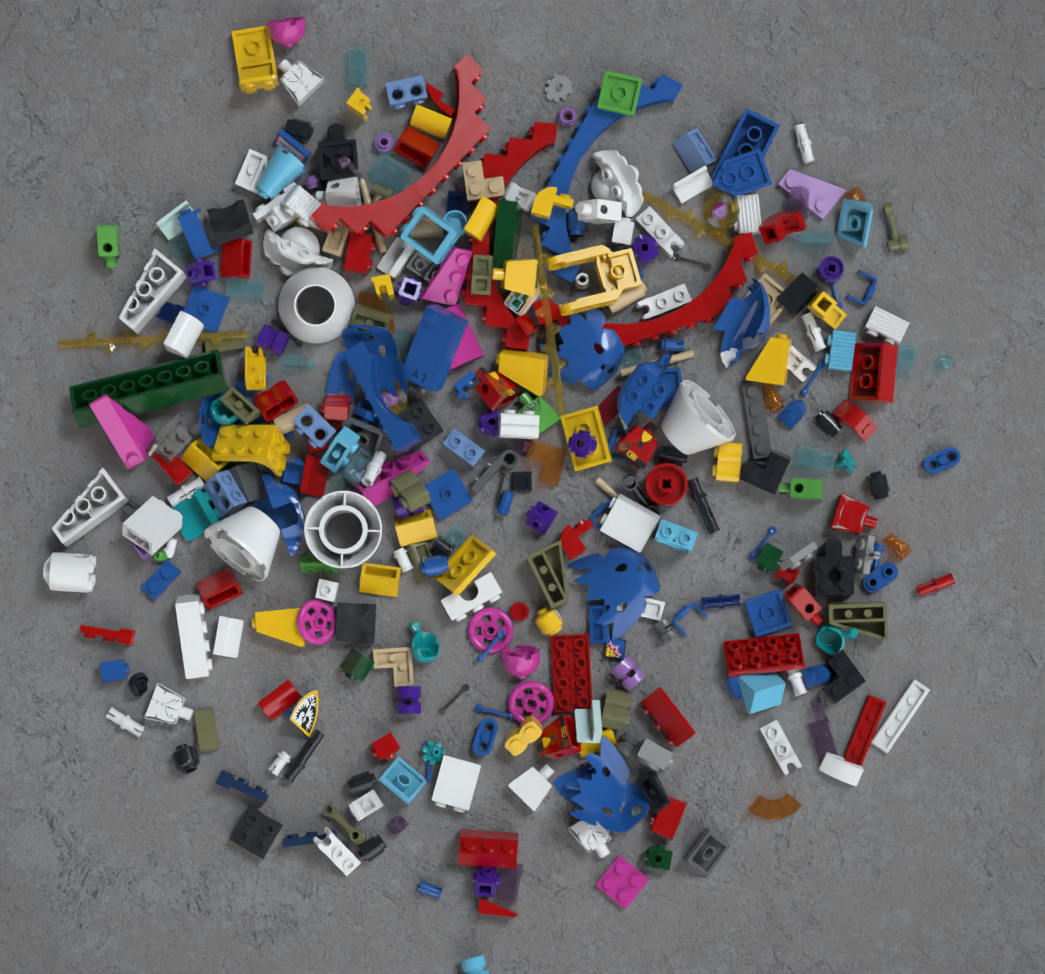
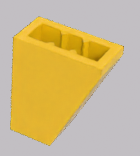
(773, 361)
(525, 368)
(279, 625)

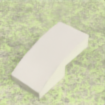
(841, 769)

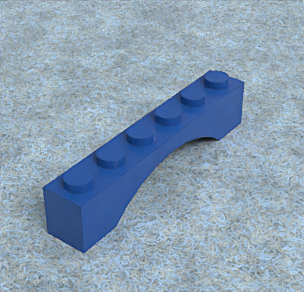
(364, 365)

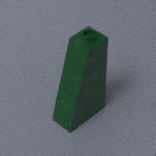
(507, 232)

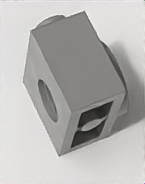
(654, 755)

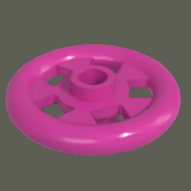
(495, 614)
(303, 616)
(537, 687)

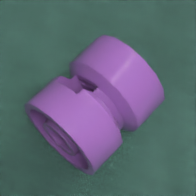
(623, 668)

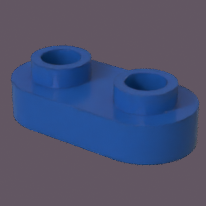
(941, 460)
(880, 577)
(485, 736)

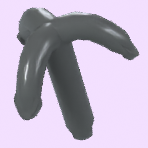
(410, 387)

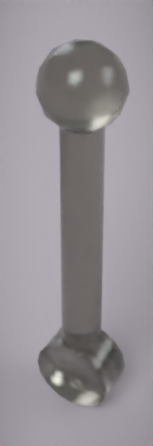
(676, 257)
(275, 322)
(503, 470)
(442, 710)

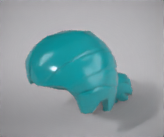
(221, 413)
(832, 638)
(423, 644)

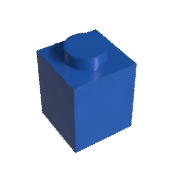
(114, 670)

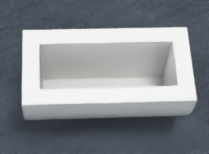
(183, 335)

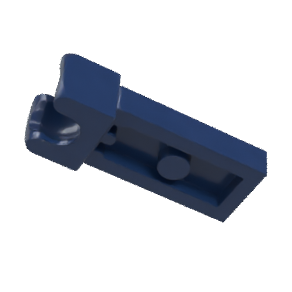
(228, 780)

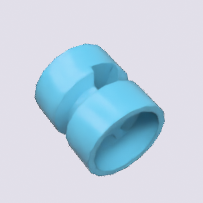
(456, 219)
(474, 965)

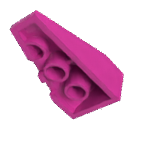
(124, 430)
(380, 489)

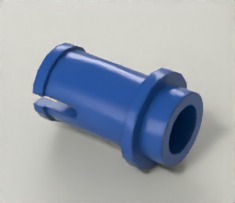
(671, 345)
(505, 503)
(880, 548)
(429, 889)

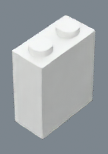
(629, 522)
(152, 525)
(456, 783)

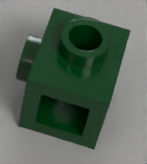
(769, 558)
(356, 665)
(658, 857)

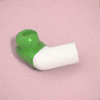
(167, 552)

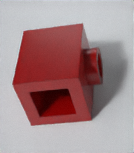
(385, 747)

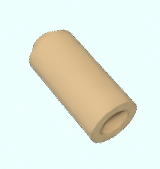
(425, 229)
(628, 297)
(285, 421)

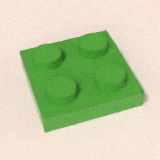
(619, 93)

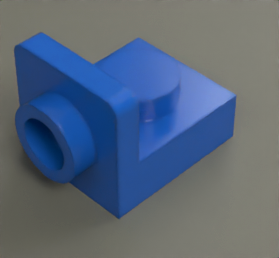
(465, 382)

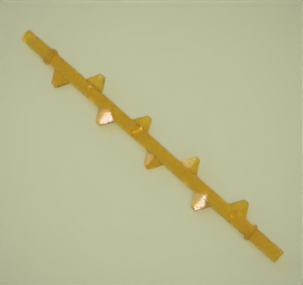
(702, 229)
(551, 329)
(145, 341)

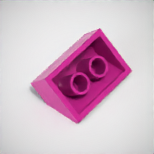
(469, 347)

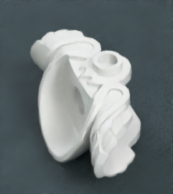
(617, 181)
(294, 250)

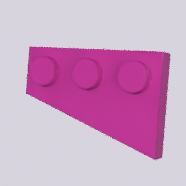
(449, 279)

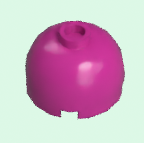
(287, 30)
(521, 660)

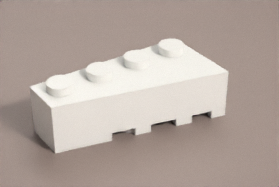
(153, 289)
(90, 509)
(193, 636)

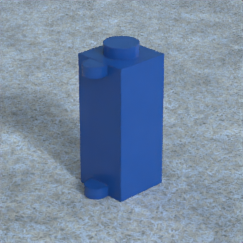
(194, 233)

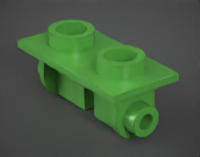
(310, 565)

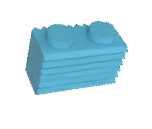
(841, 351)

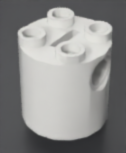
(70, 572)

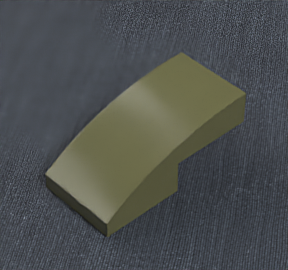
(481, 274)
(206, 730)

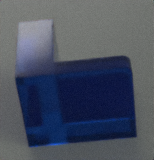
(459, 202)
(169, 312)

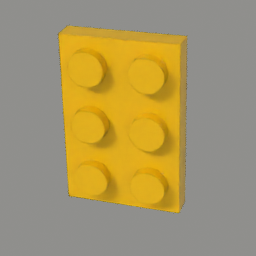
(587, 420)
(465, 565)

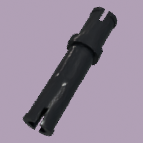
(703, 505)
(303, 756)

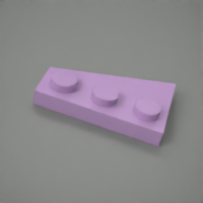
(822, 194)

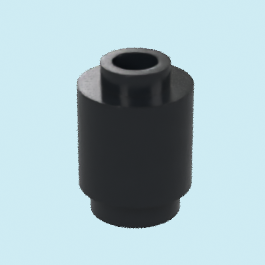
(299, 129)
(828, 423)
(672, 455)
(878, 485)
(362, 782)
(371, 848)

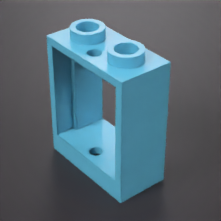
(445, 246)
(669, 531)

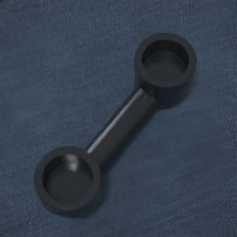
(630, 483)

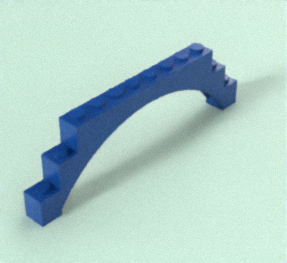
(588, 131)

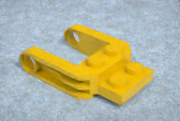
(614, 271)

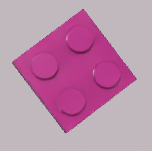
(622, 882)

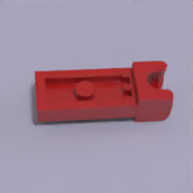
(124, 636)

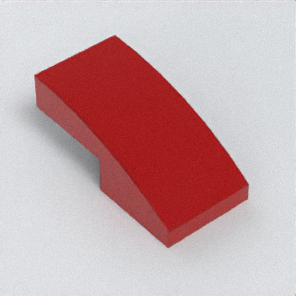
(436, 97)
(526, 325)

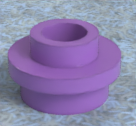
(567, 110)
(386, 148)
(312, 182)

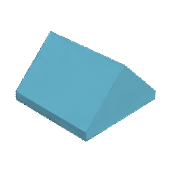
(855, 221)
(761, 691)
(403, 780)

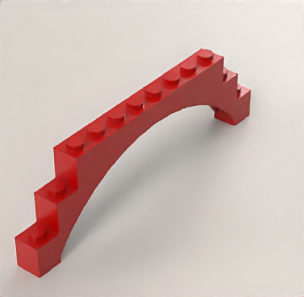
(493, 165)
(390, 212)
(703, 308)

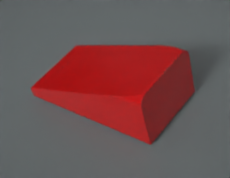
(490, 908)

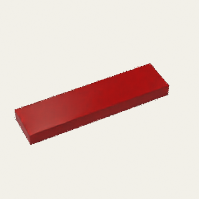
(865, 730)

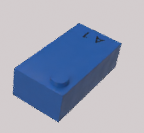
(750, 134)
(434, 347)

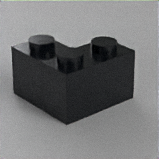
(767, 476)
(847, 677)

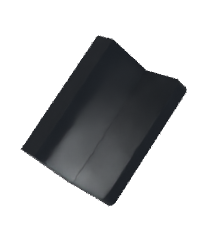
(798, 295)

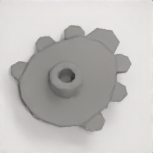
(558, 87)

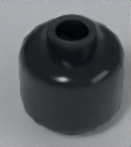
(186, 759)

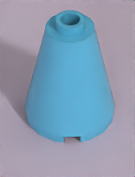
(279, 173)

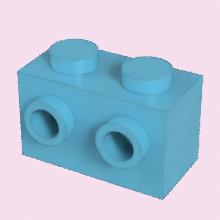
(340, 448)

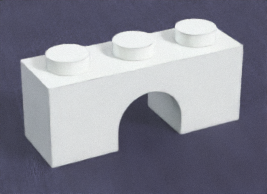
(487, 591)

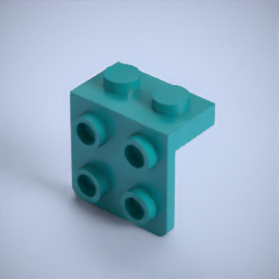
(196, 514)

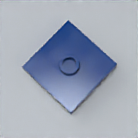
(207, 307)
(447, 494)
(767, 613)

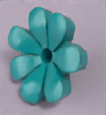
(846, 461)
(432, 752)

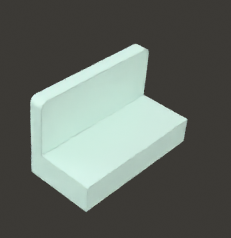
(170, 225)
(588, 723)

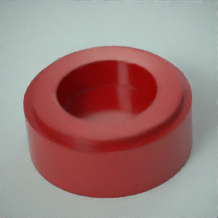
(519, 611)

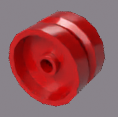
(666, 473)

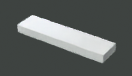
(900, 716)

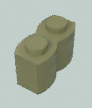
(410, 491)
(615, 709)

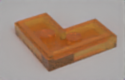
(552, 460)

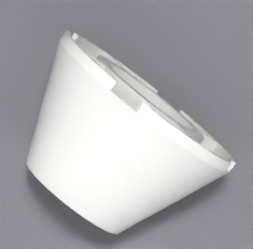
(342, 312)
(695, 421)
(324, 511)
(246, 541)

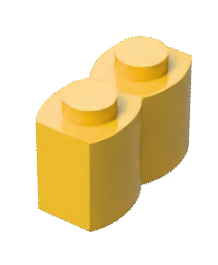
(728, 462)
(518, 738)

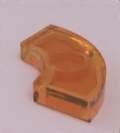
(375, 303)
(775, 808)

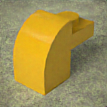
(546, 199)
(826, 309)

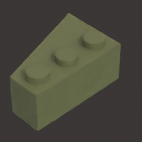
(550, 573)
(866, 617)

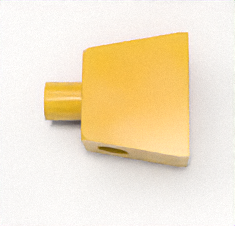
(517, 275)

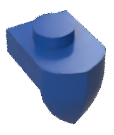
(363, 412)
(792, 413)
(294, 471)
(816, 675)

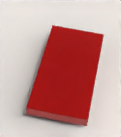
(763, 654)
(571, 672)

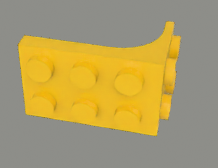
(255, 59)
(253, 444)

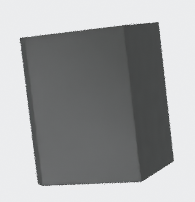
(370, 437)
(249, 482)
(706, 852)

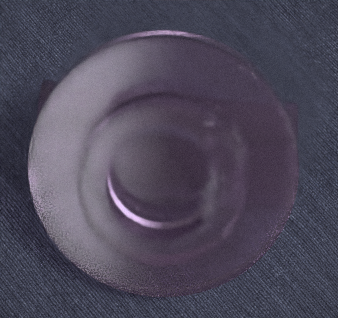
(397, 825)

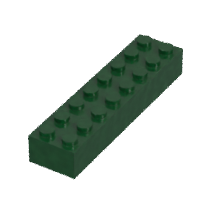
(152, 386)

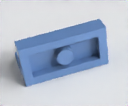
(694, 150)

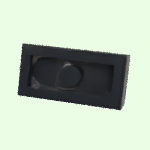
(653, 791)

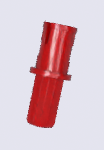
(935, 585)

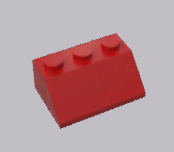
(873, 372)
(667, 717)
(488, 848)

